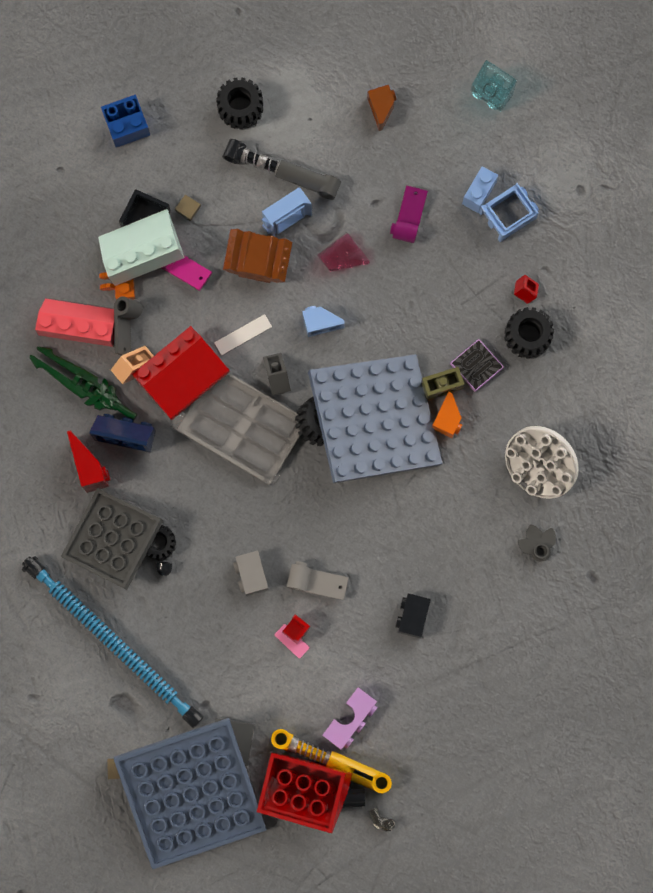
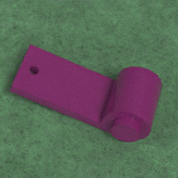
(409, 215)

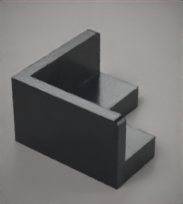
(140, 207)

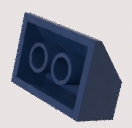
(123, 432)

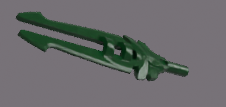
(101, 396)

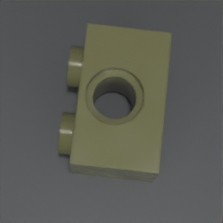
(440, 383)

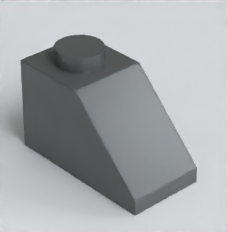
(277, 374)

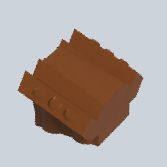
(257, 256)

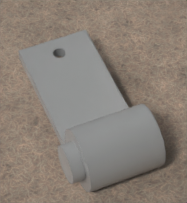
(316, 582)

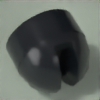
(164, 568)

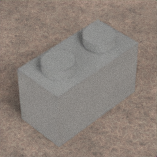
(251, 573)

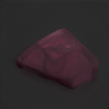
(343, 254)

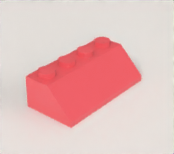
(76, 322)

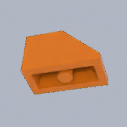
(448, 417)

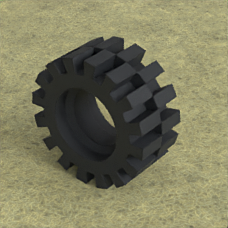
(167, 549)

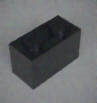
(413, 615)

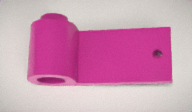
(189, 272)

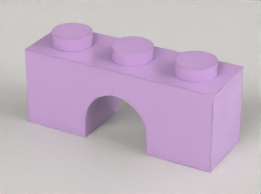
(362, 706)

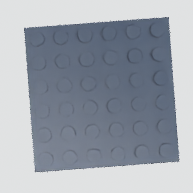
(374, 418)
(190, 793)

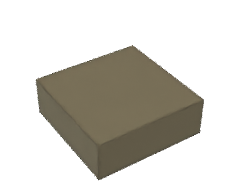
(187, 207)

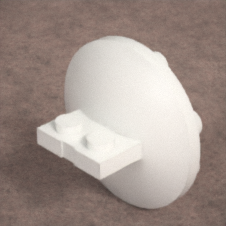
(542, 462)

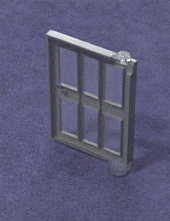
(241, 427)

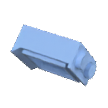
(286, 212)
(494, 221)

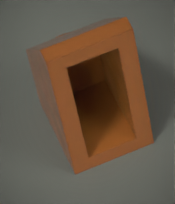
(381, 103)

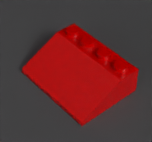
(181, 373)
(303, 792)

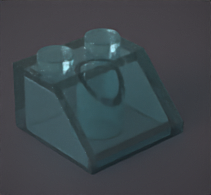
(493, 86)

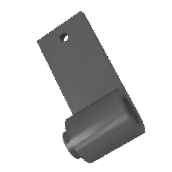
(124, 311)

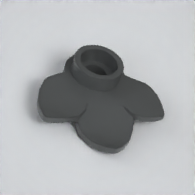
(537, 540)

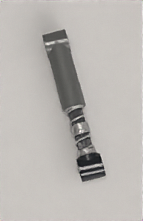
(324, 185)

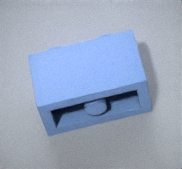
(480, 189)

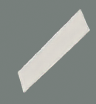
(243, 334)

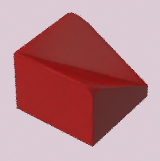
(526, 289)

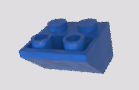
(125, 121)

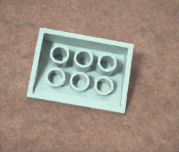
(140, 247)

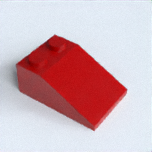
(90, 471)

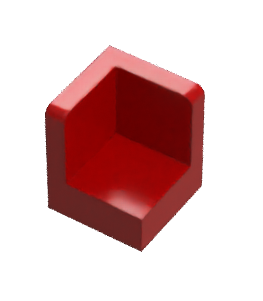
(296, 629)

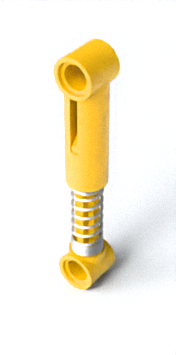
(332, 760)

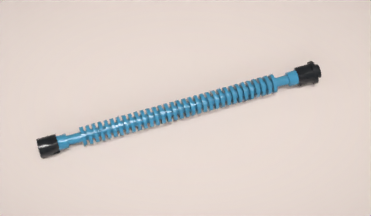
(36, 570)

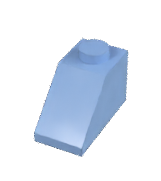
(320, 321)

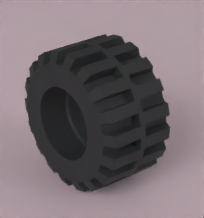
(237, 89)
(532, 318)
(307, 424)

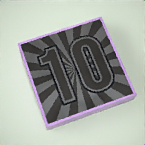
(477, 365)

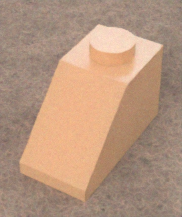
(129, 363)

